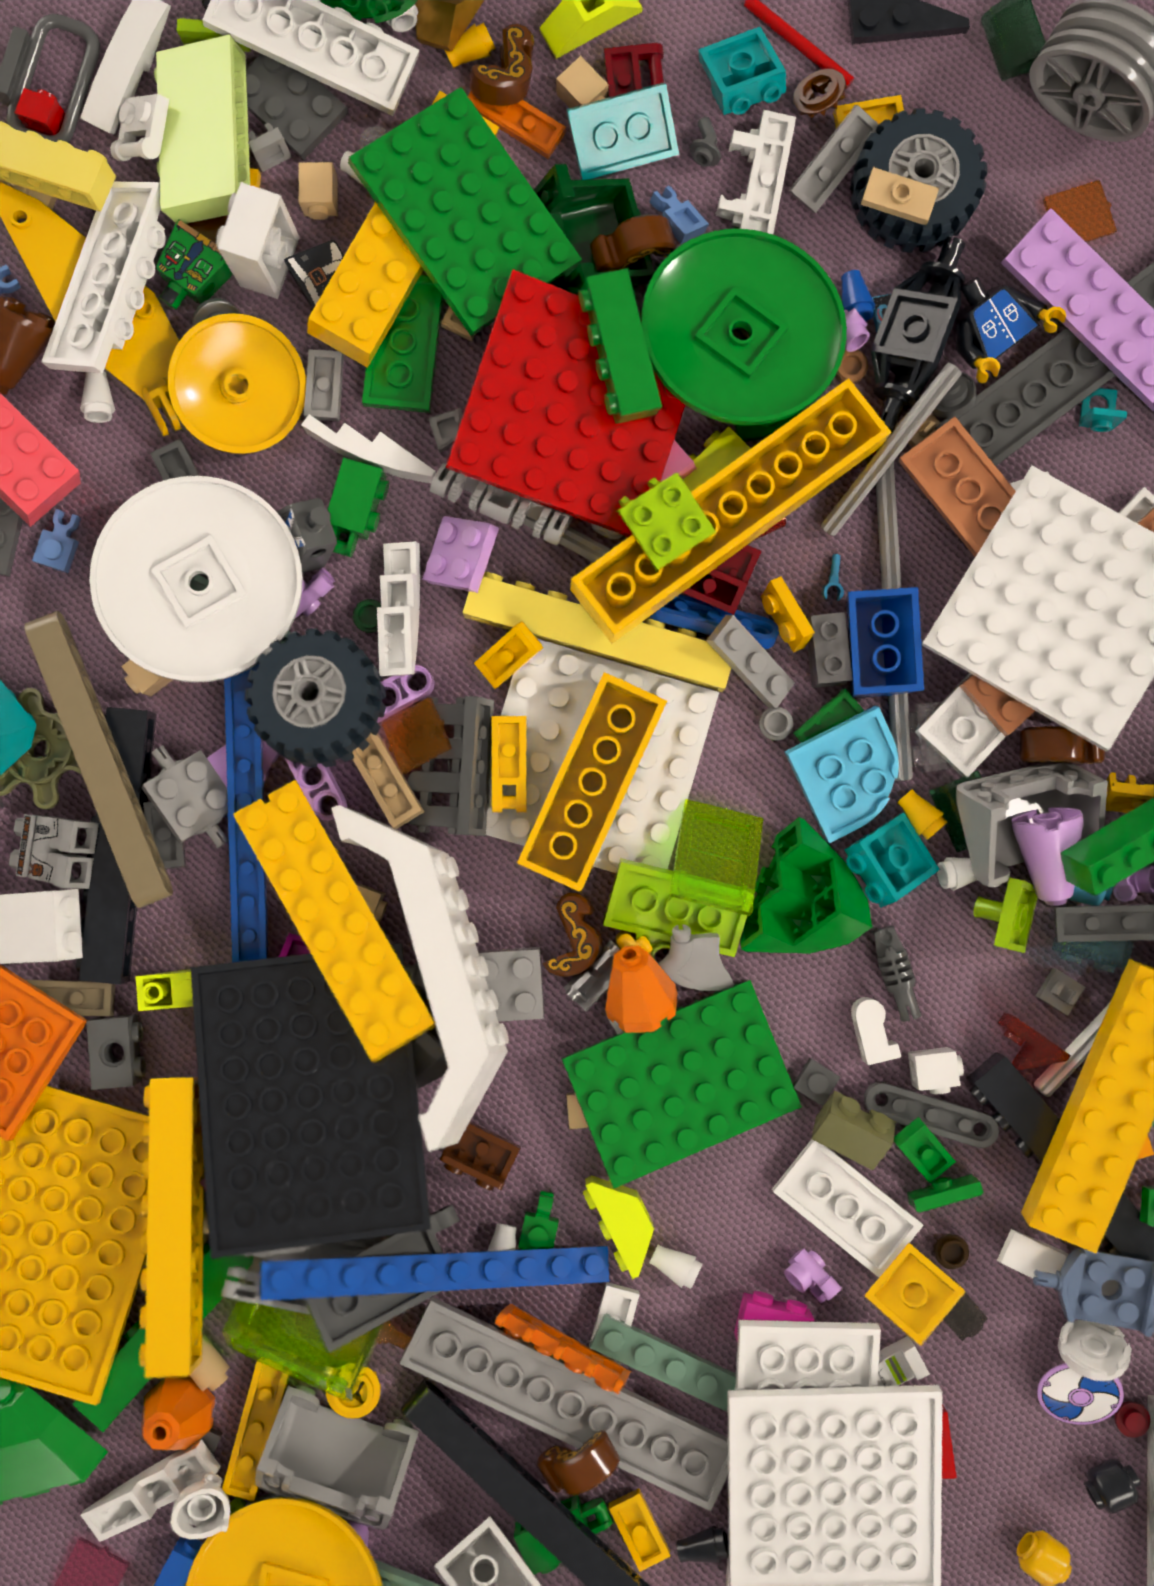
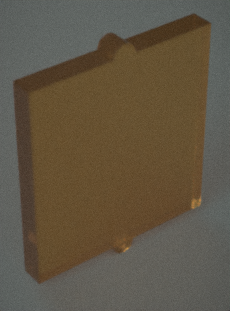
(1084, 210)
(416, 735)

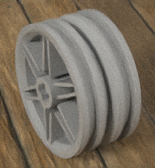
(1099, 70)

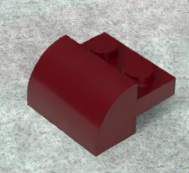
(727, 582)

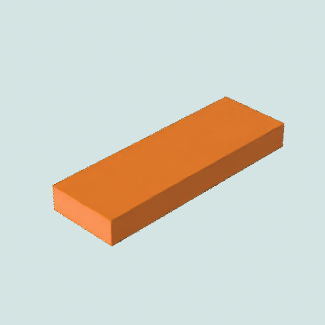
(524, 124)

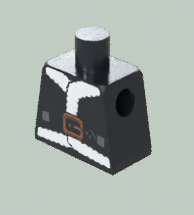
(314, 269)

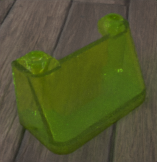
(293, 1346)

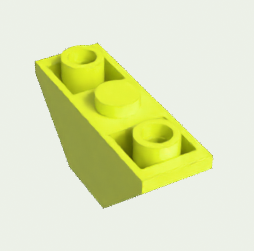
(582, 20)
(164, 990)
(623, 1221)

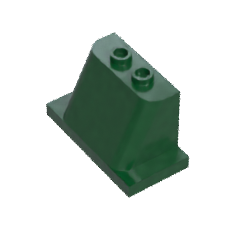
(585, 211)

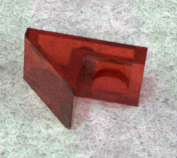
(1036, 1050)

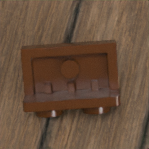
(481, 1156)

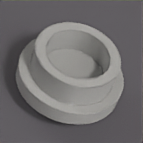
(776, 723)

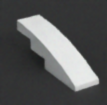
(124, 62)
(380, 453)
(399, 609)
(1030, 1254)
(149, 1490)

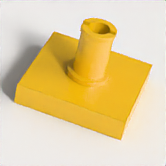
(914, 1294)

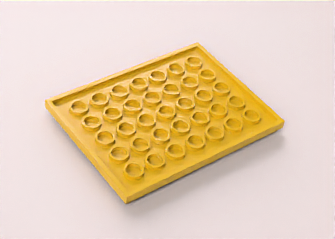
(70, 1241)

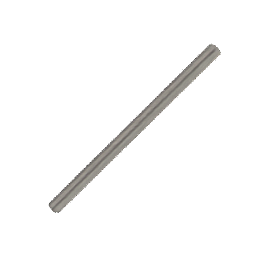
(890, 580)

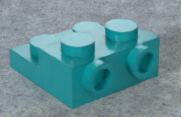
(743, 71)
(891, 861)

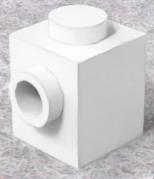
(935, 1069)

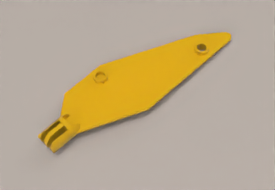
(51, 254)

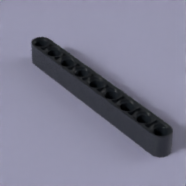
(516, 1490)

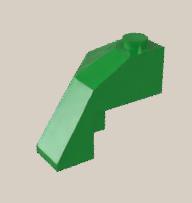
(805, 898)
(40, 1445)

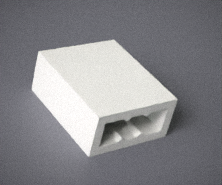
(40, 927)

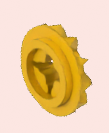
(361, 1405)

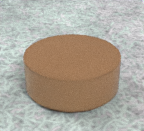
(853, 366)

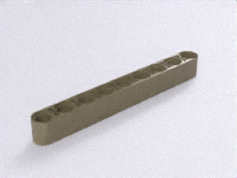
(98, 759)

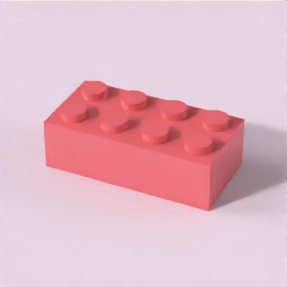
(31, 467)

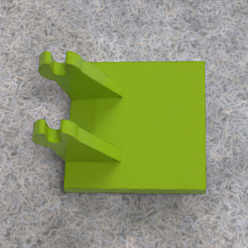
(666, 520)

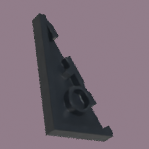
(901, 20)

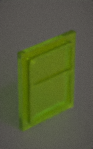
(717, 857)

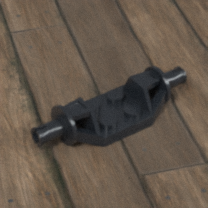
(916, 331)

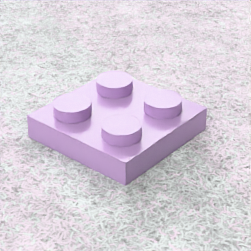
(460, 553)

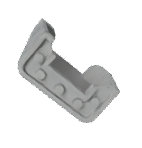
(992, 801)
(335, 1459)

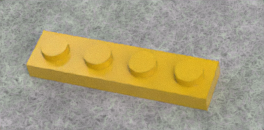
(256, 1423)

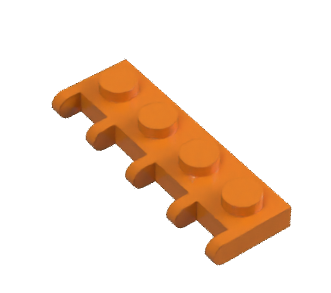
(553, 1342)

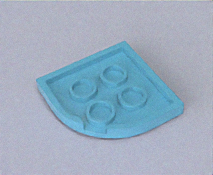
(847, 772)

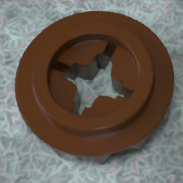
(822, 82)

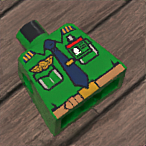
(190, 267)

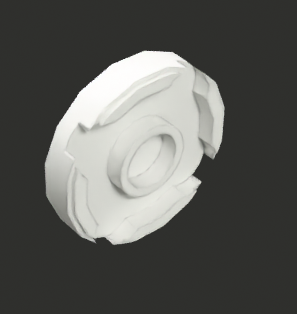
(1094, 1350)

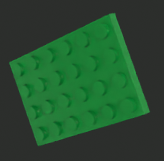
(462, 207)
(681, 1086)

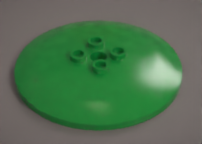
(754, 285)

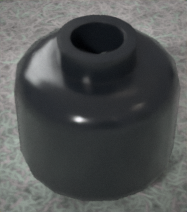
(1112, 1486)

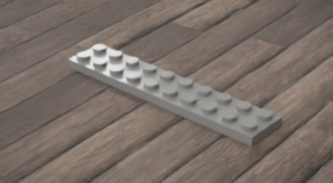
(567, 1405)

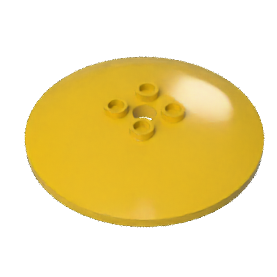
(284, 1545)

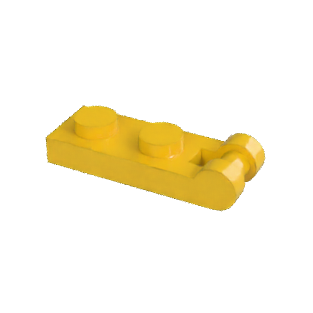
(509, 762)

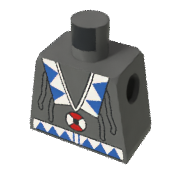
(311, 532)

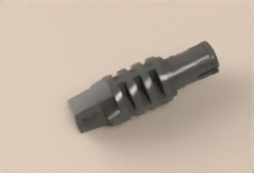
(896, 971)

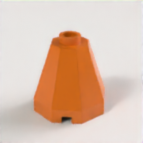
(639, 992)
(176, 1413)

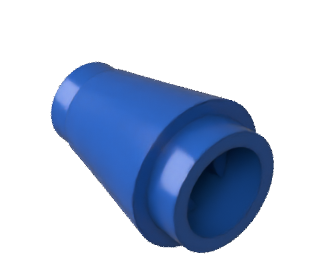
(856, 294)

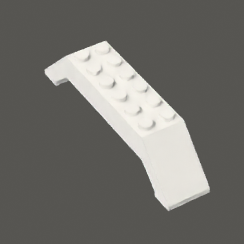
(449, 968)

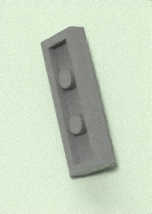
(834, 159)
(750, 661)

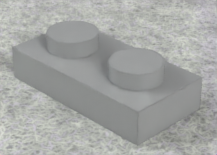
(324, 384)

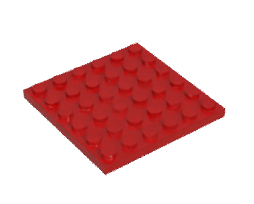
(542, 415)

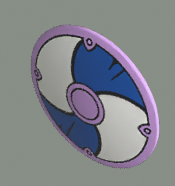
(1078, 1398)

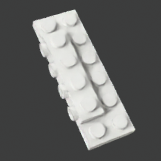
(320, 44)
(108, 279)

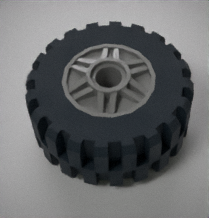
(929, 152)
(315, 698)

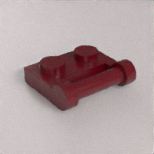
(624, 70)

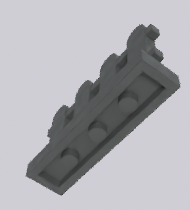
(470, 770)

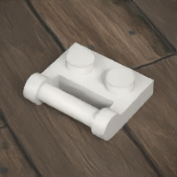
(141, 117)

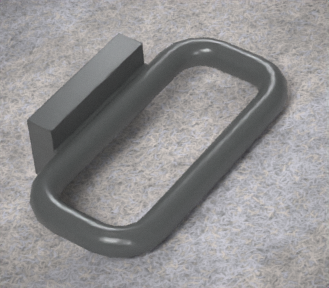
(21, 62)

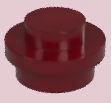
(1132, 1419)

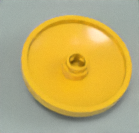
(236, 383)

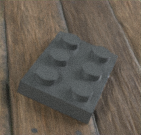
(293, 103)

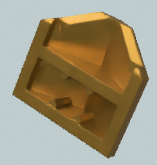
(444, 21)

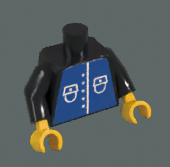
(996, 323)

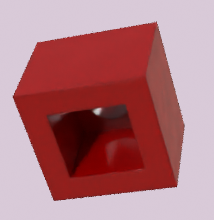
(40, 111)

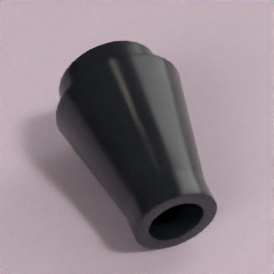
(704, 1546)

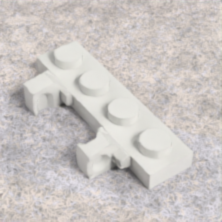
(769, 153)

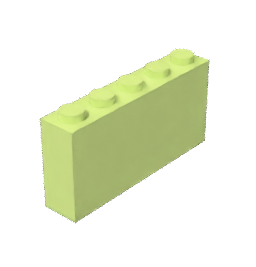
(204, 129)

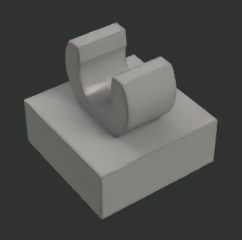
(269, 148)
(1060, 991)

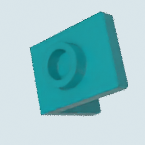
(1100, 418)

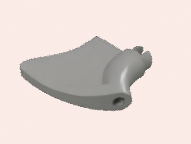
(696, 961)

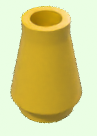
(472, 45)
(922, 815)

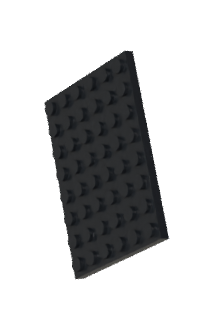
(296, 1117)

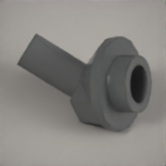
(705, 150)

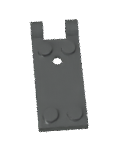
(349, 1317)

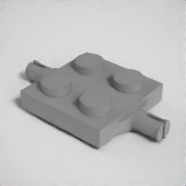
(189, 796)

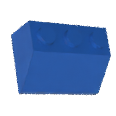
(885, 642)

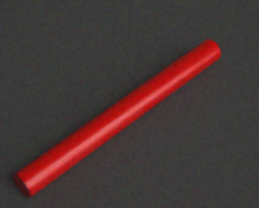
(795, 38)

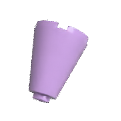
(1041, 841)

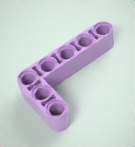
(328, 786)

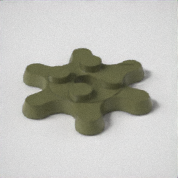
(45, 771)

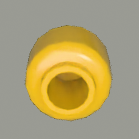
(1044, 1558)

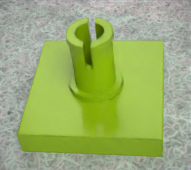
(1013, 914)

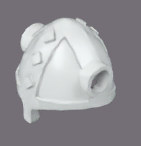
(203, 1506)

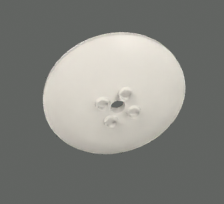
(167, 538)

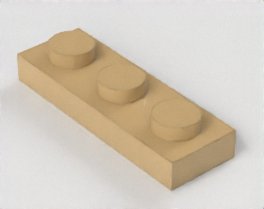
(387, 782)

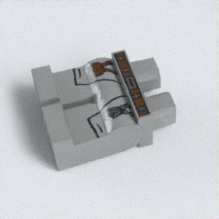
(44, 850)

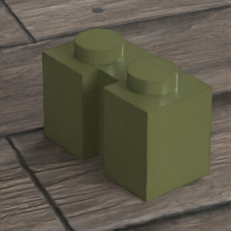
(852, 1131)

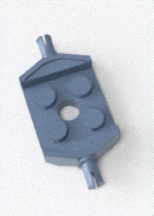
(1081, 1284)

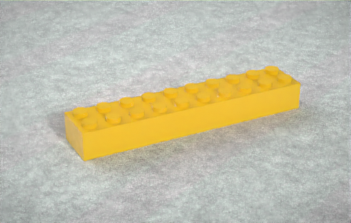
(740, 505)

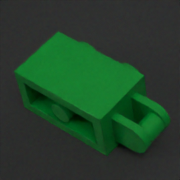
(356, 502)
(537, 1556)

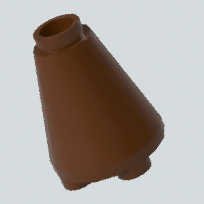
(21, 340)

